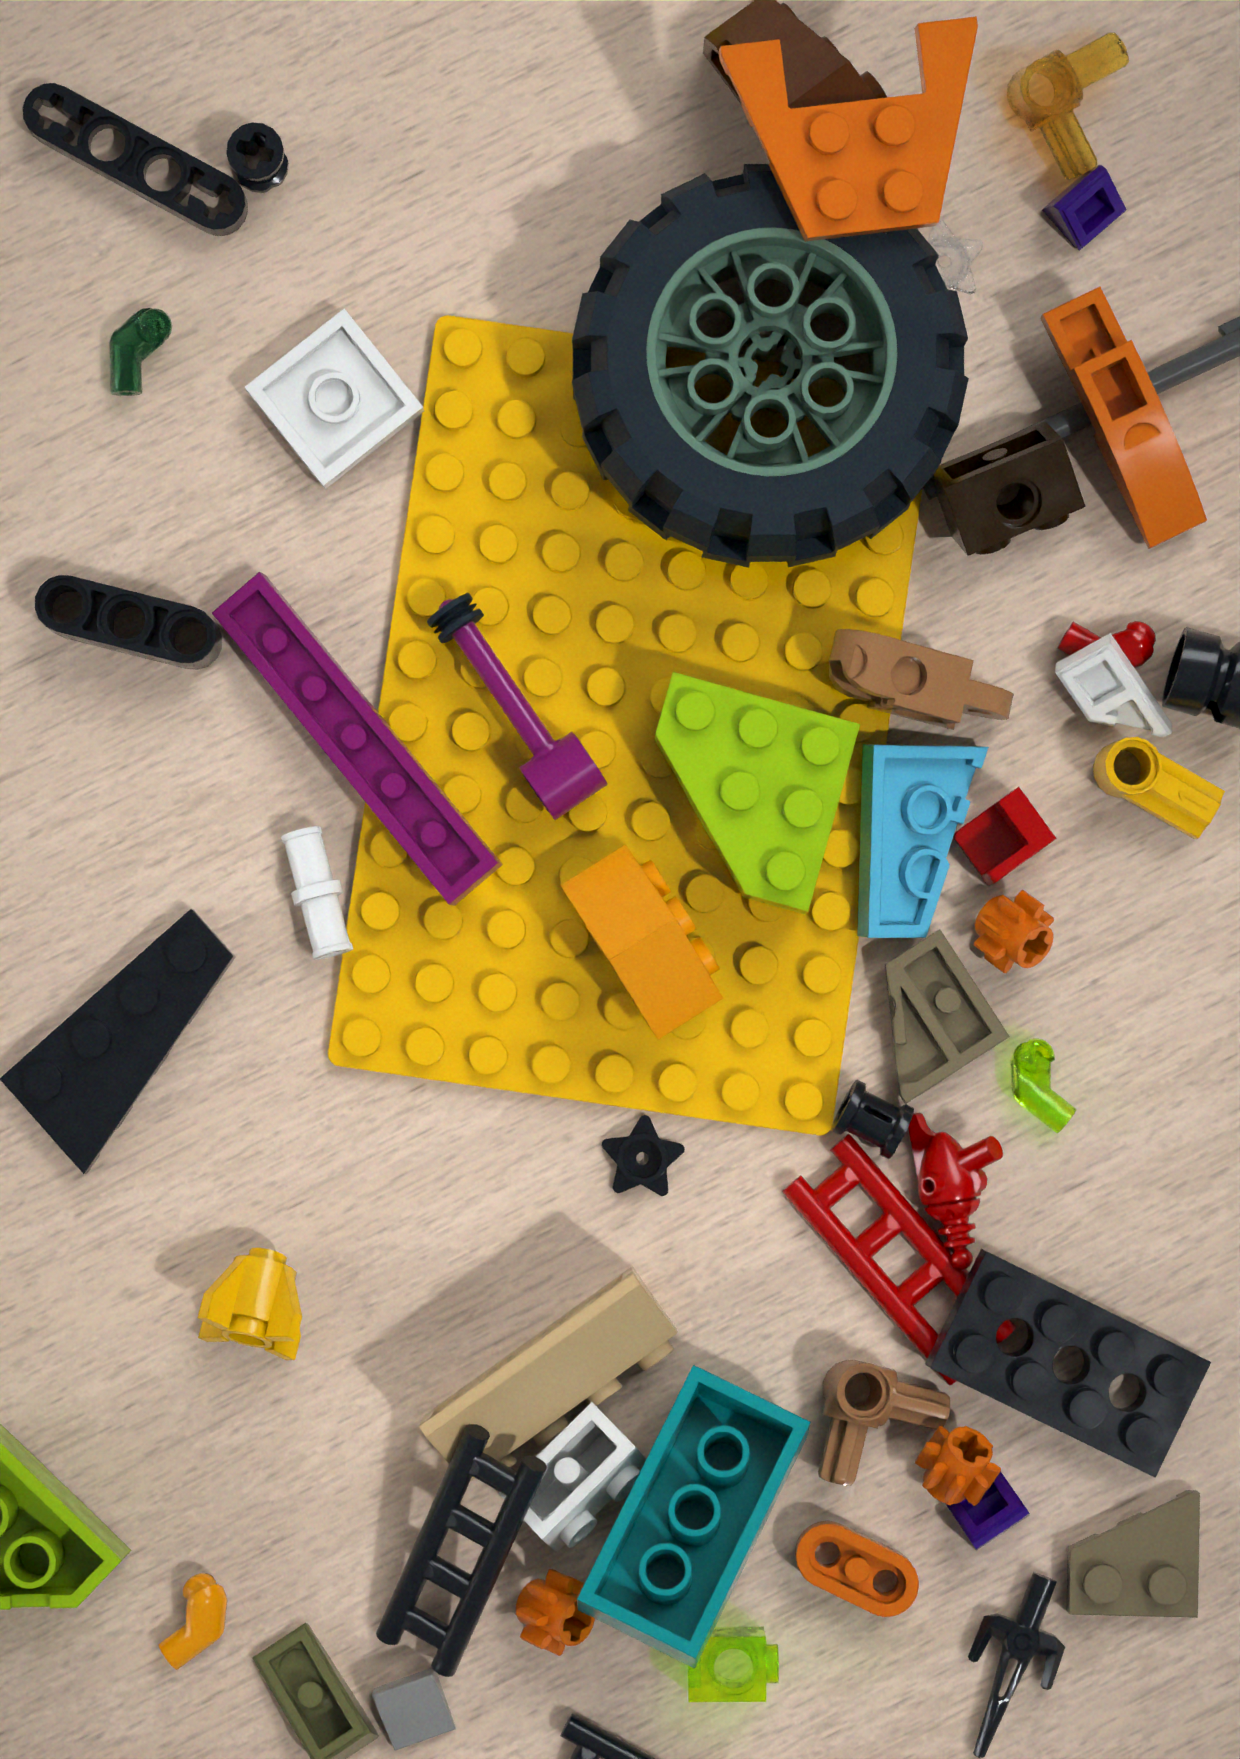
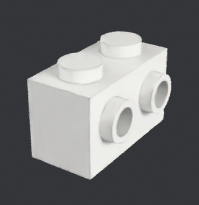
(584, 1471)

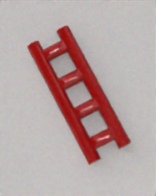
(858, 1252)

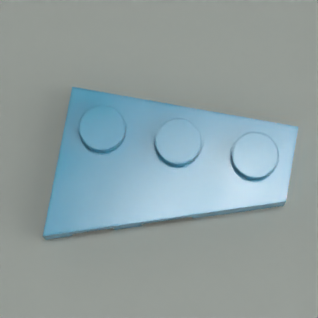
(906, 828)

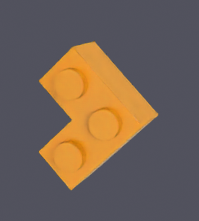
(645, 939)

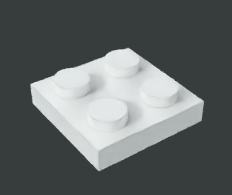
(334, 398)

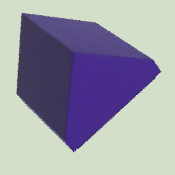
(1086, 207)
(992, 1516)

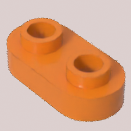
(854, 1569)

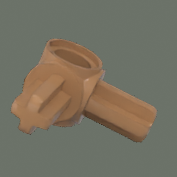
(886, 1400)

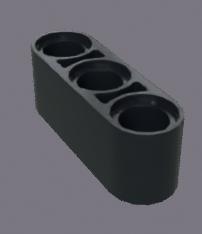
(100, 609)

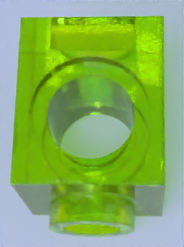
(709, 1686)

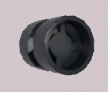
(1204, 678)

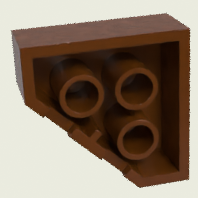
(811, 64)

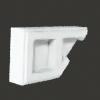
(1110, 688)

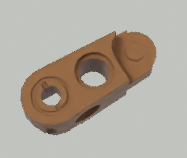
(912, 680)

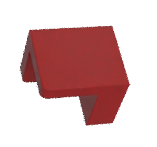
(1003, 836)

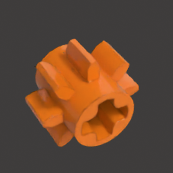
(1014, 931)
(957, 1465)
(552, 1613)

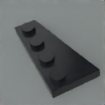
(106, 1052)

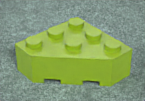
(759, 782)
(48, 1538)

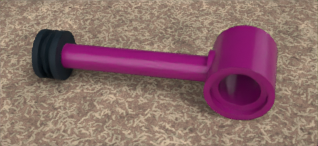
(560, 769)

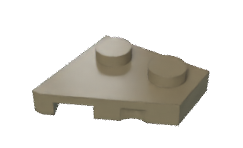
(936, 1015)
(1140, 1565)

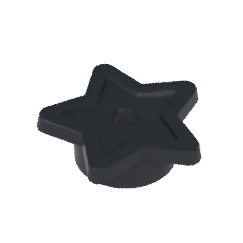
(653, 1173)

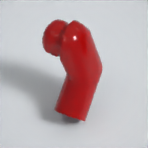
(1135, 641)

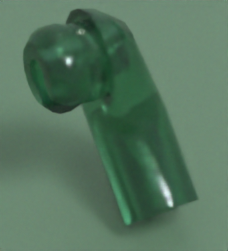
(132, 345)

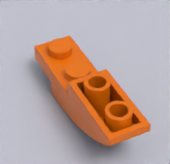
(1126, 417)

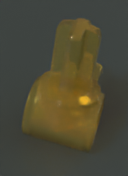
(1069, 77)

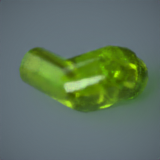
(1032, 1084)

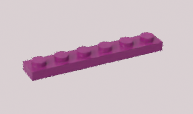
(357, 739)

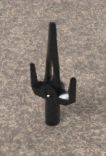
(1019, 1640)

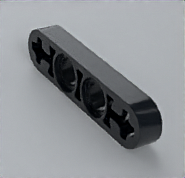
(139, 153)

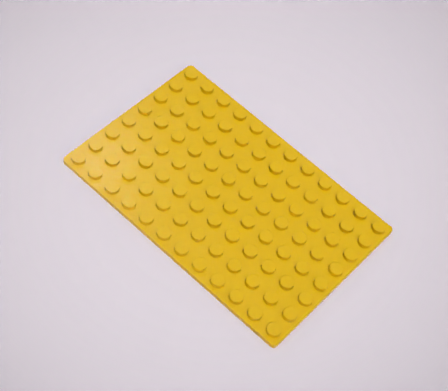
(590, 629)

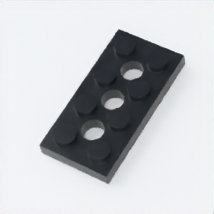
(1077, 1406)

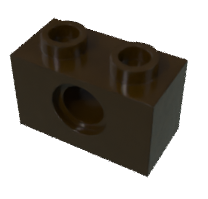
(972, 483)

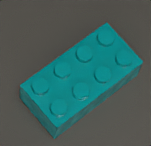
(693, 1516)

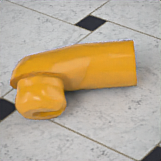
(204, 1620)

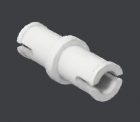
(317, 892)

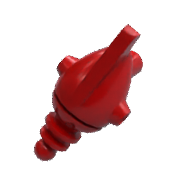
(951, 1181)

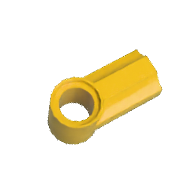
(1162, 787)

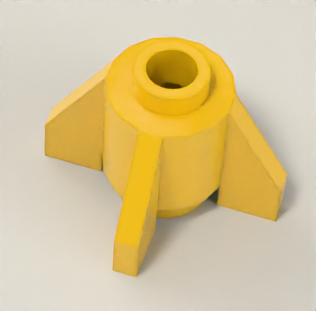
(254, 1304)

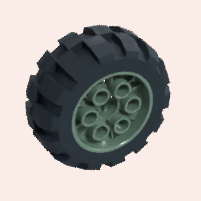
(766, 493)

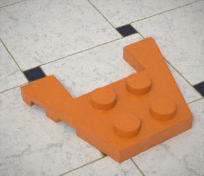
(864, 160)

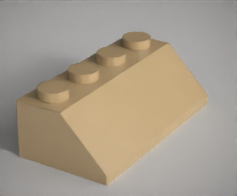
(556, 1371)

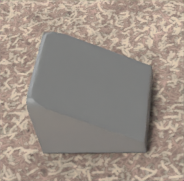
(413, 1708)

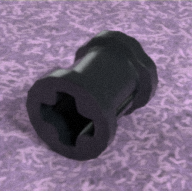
(248, 140)
(872, 1119)

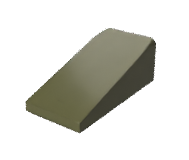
(315, 1696)

